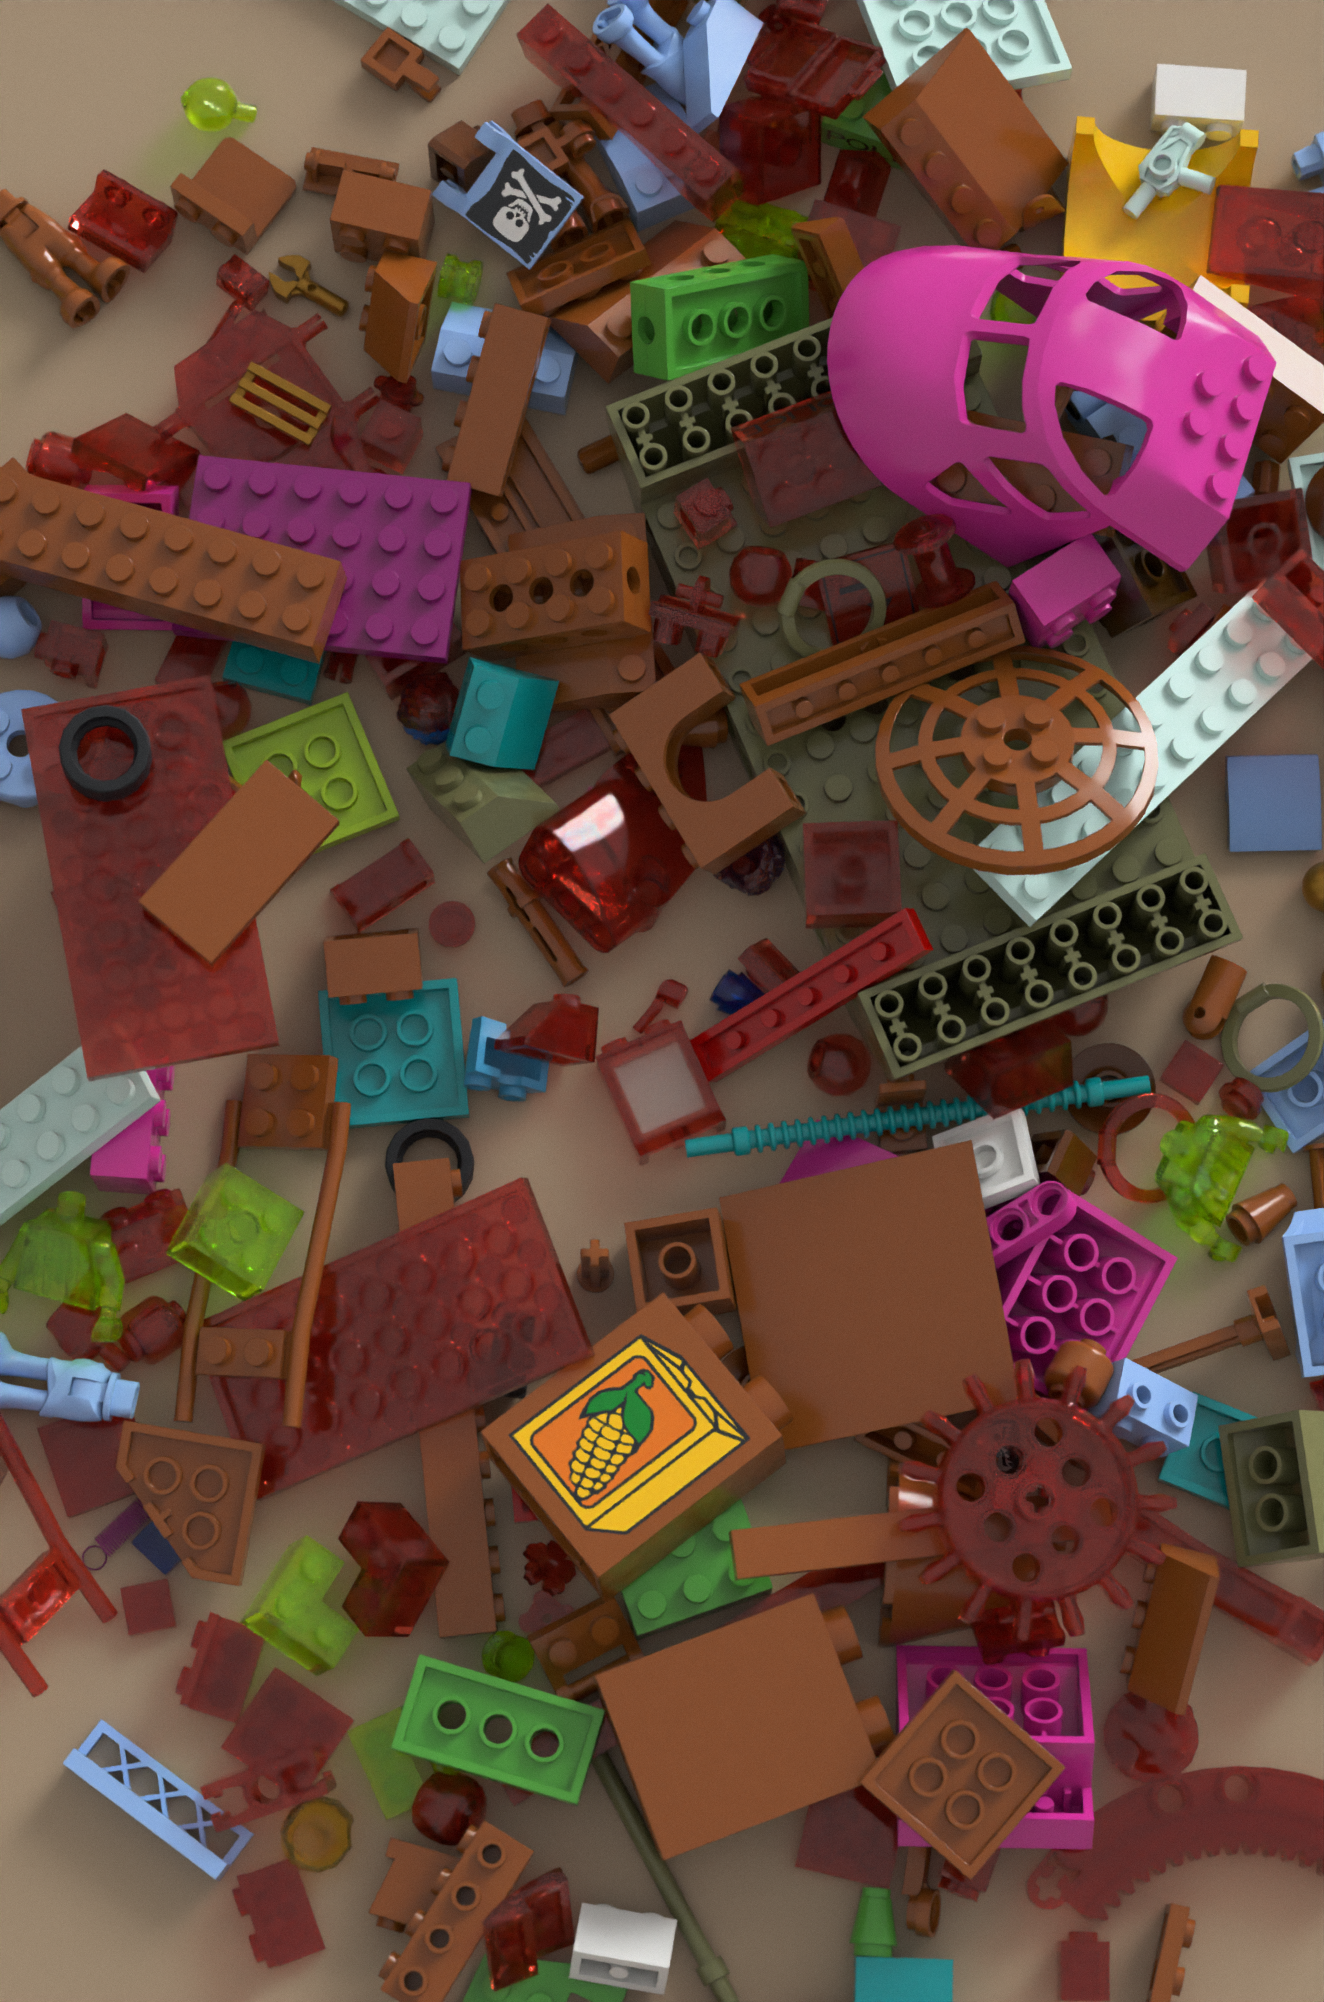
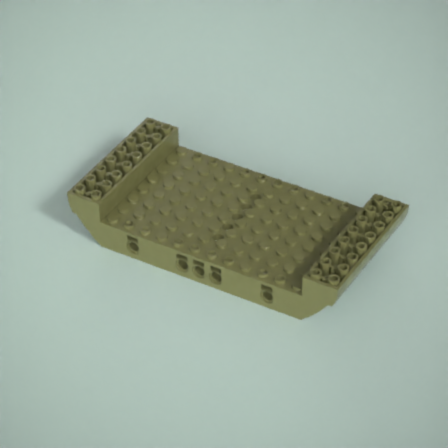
(988, 970)

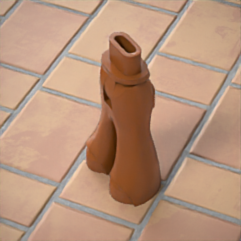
(600, 205)

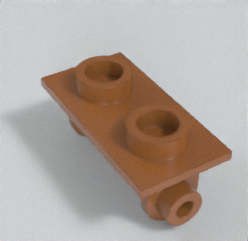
(326, 168)

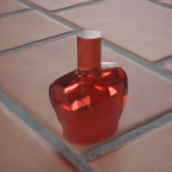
(73, 1331)

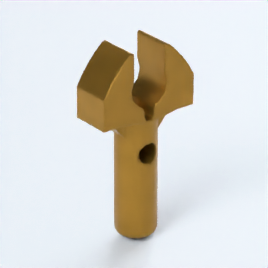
(305, 286)

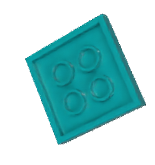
(398, 1055)

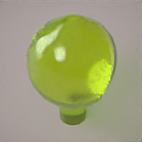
(213, 105)

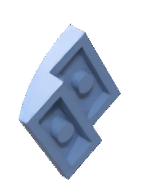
(1273, 802)

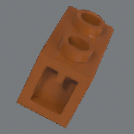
(898, 1092)

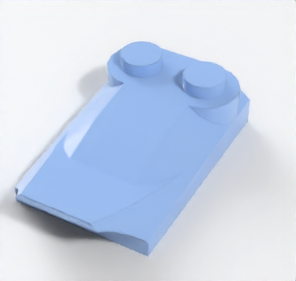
(1305, 1276)

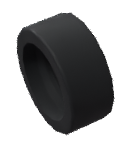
(101, 717)
(432, 1129)

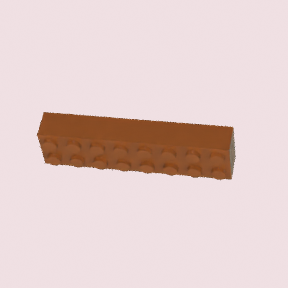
(167, 566)

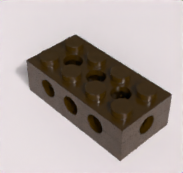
(1147, 584)

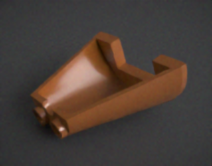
(929, 1610)

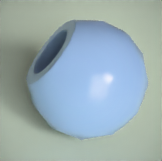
(18, 627)

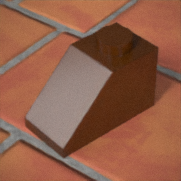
(458, 155)
(1064, 1159)

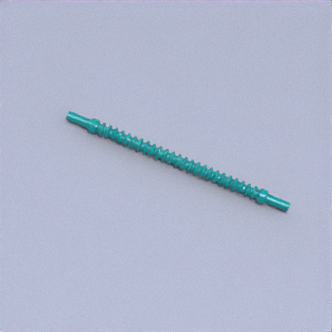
(742, 1141)

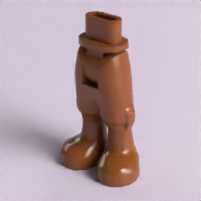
(48, 248)

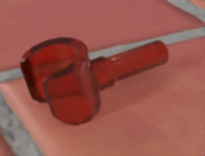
(669, 993)

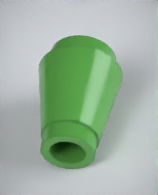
(874, 1924)

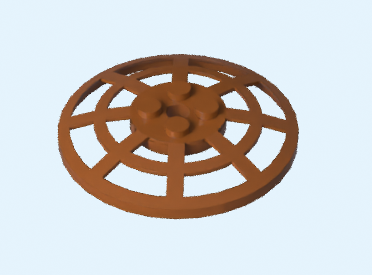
(1018, 771)

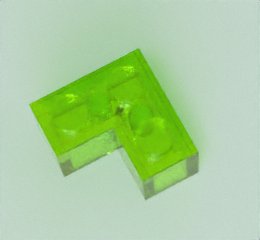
(291, 1610)

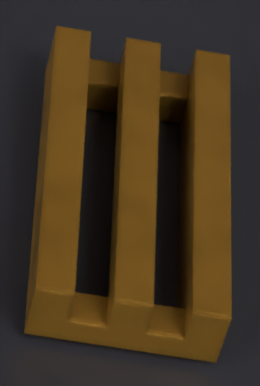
(315, 423)

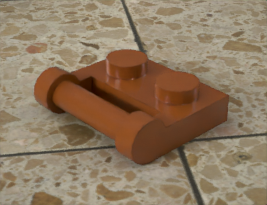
(580, 1639)

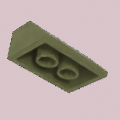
(480, 802)
(1276, 1487)

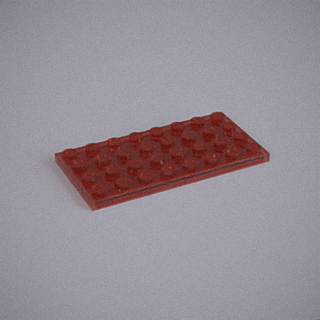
(133, 983)
(409, 1336)

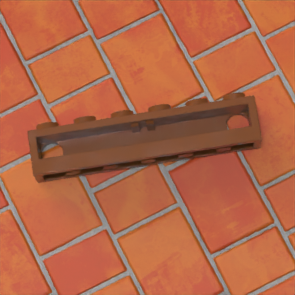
(881, 663)

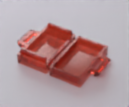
(813, 68)

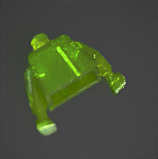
(1203, 1171)
(68, 1261)

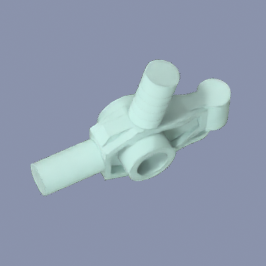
(1167, 168)

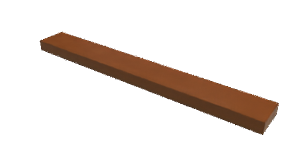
(858, 1542)

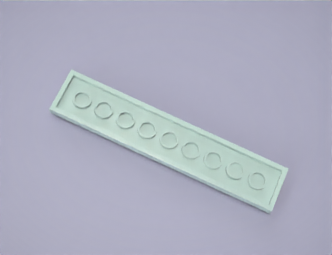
(1192, 714)

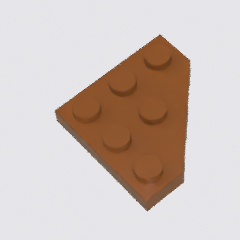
(196, 1494)

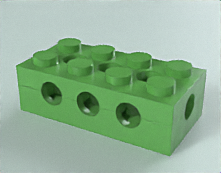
(666, 309)
(487, 1698)

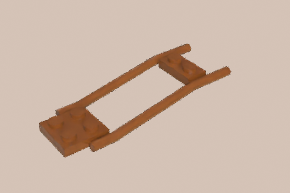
(283, 1108)

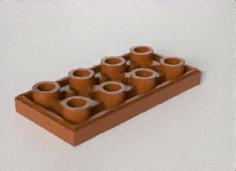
(239, 862)

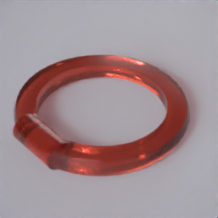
(1108, 1141)

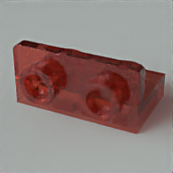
(279, 1913)

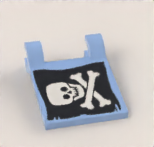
(513, 199)

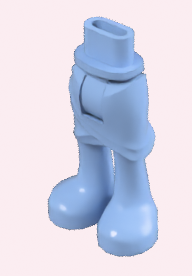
(664, 60)
(75, 1391)

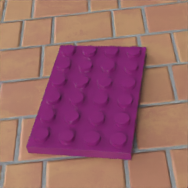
(390, 532)

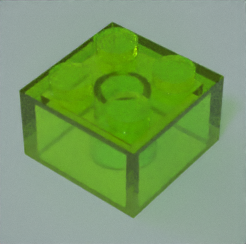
(235, 1232)

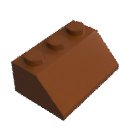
(1171, 1627)

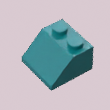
(500, 715)

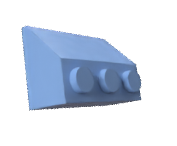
(460, 341)

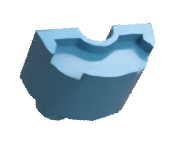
(500, 1070)

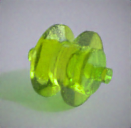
(507, 1656)

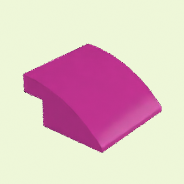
(1077, 1285)
(1044, 1698)

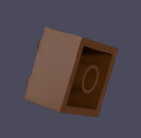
(380, 216)
(682, 1258)

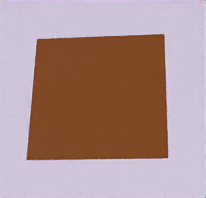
(870, 1293)

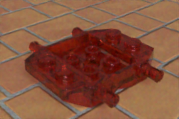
(234, 433)

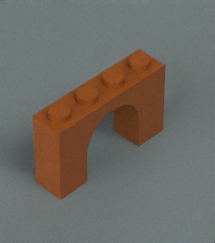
(654, 730)

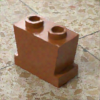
(408, 1883)

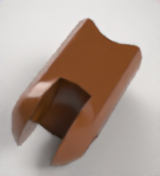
(1213, 998)

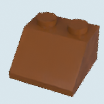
(397, 311)
(373, 964)

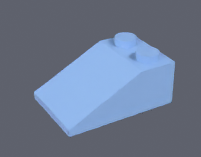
(638, 181)
(1300, 1107)

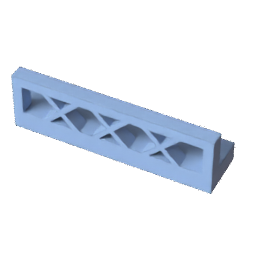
(145, 1813)

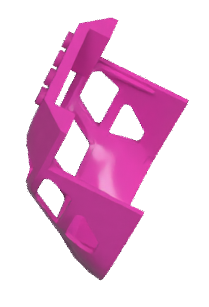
(902, 367)

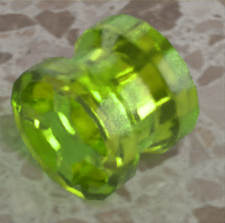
(460, 279)

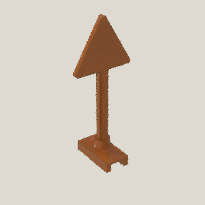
(1256, 1327)

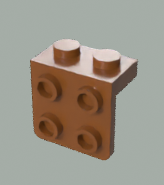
(234, 195)

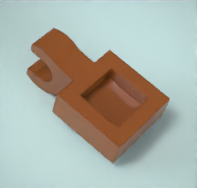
(397, 62)

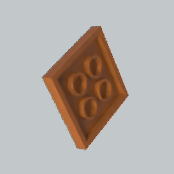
(961, 1774)

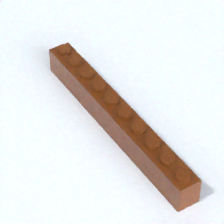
(451, 1453)

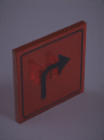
(848, 601)

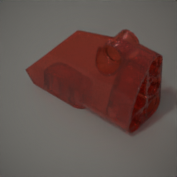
(611, 856)

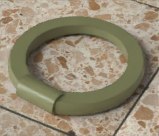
(797, 586)
(1252, 1001)

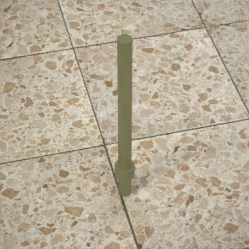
(711, 1969)

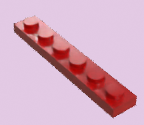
(811, 994)

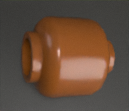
(1087, 1355)

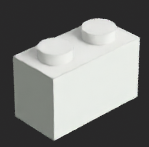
(1201, 96)
(623, 1948)

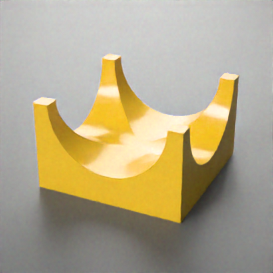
(1170, 231)

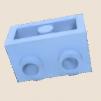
(1160, 1407)

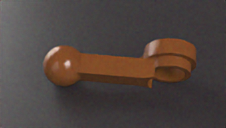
(924, 1902)

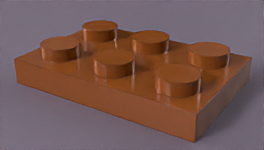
(580, 269)

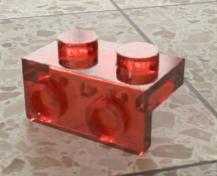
(125, 221)
(146, 1232)
(221, 1668)

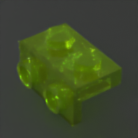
(760, 229)

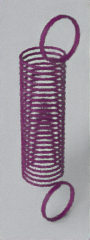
(117, 1528)

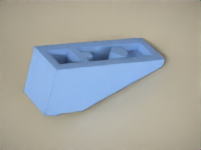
(714, 56)

